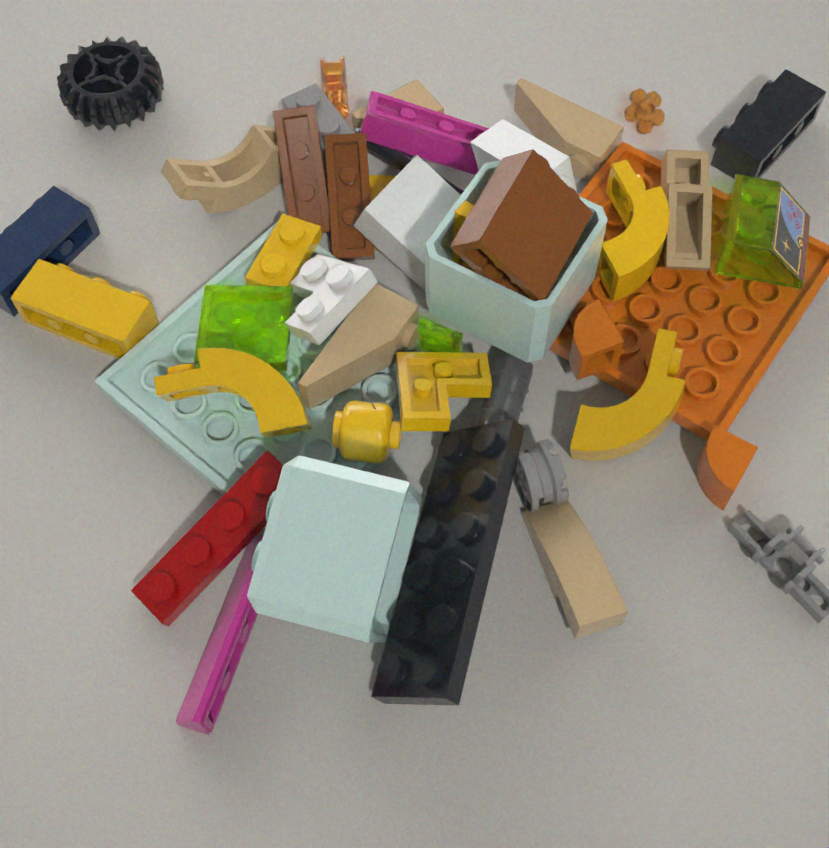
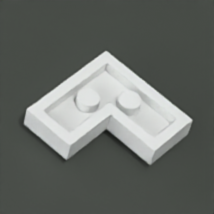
(330, 294)

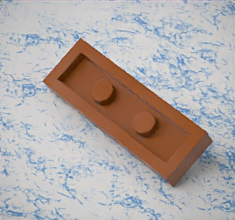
(303, 165)
(348, 194)

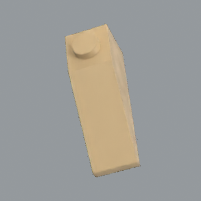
(568, 128)
(362, 345)

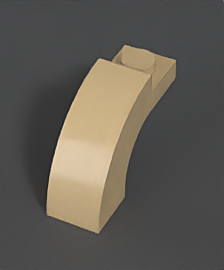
(231, 179)

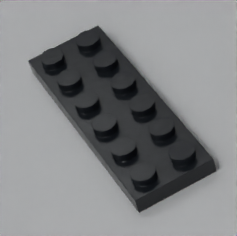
(449, 567)

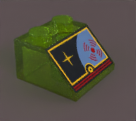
(763, 234)

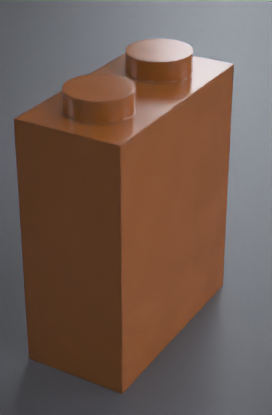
(522, 226)

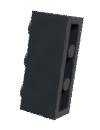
(767, 126)

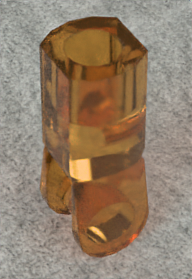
(335, 84)

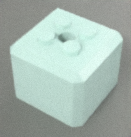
(495, 312)
(334, 549)

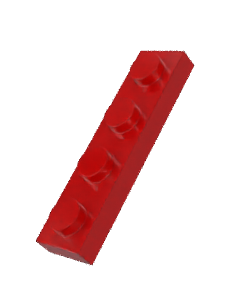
(210, 543)

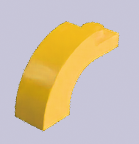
(634, 254)
(242, 374)
(631, 425)

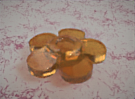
(644, 110)

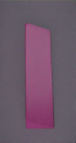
(421, 132)
(222, 652)

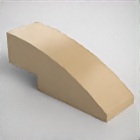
(690, 208)
(575, 569)

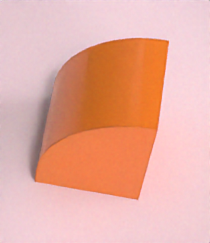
(594, 342)
(723, 465)

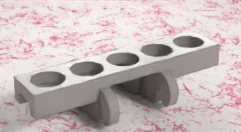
(797, 572)

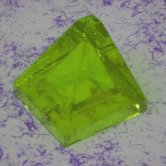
(439, 338)

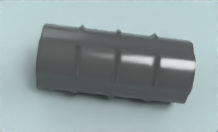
(509, 388)

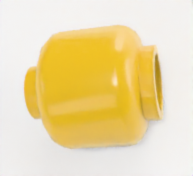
(366, 431)

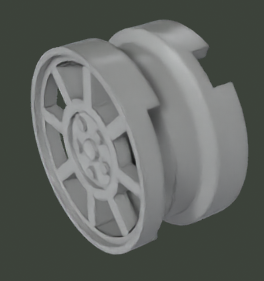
(540, 476)

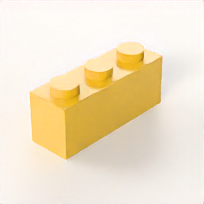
(84, 309)

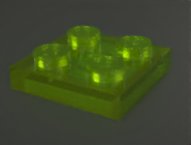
(247, 321)

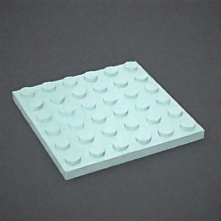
(220, 431)

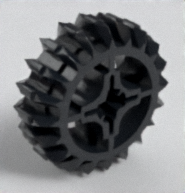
(110, 83)

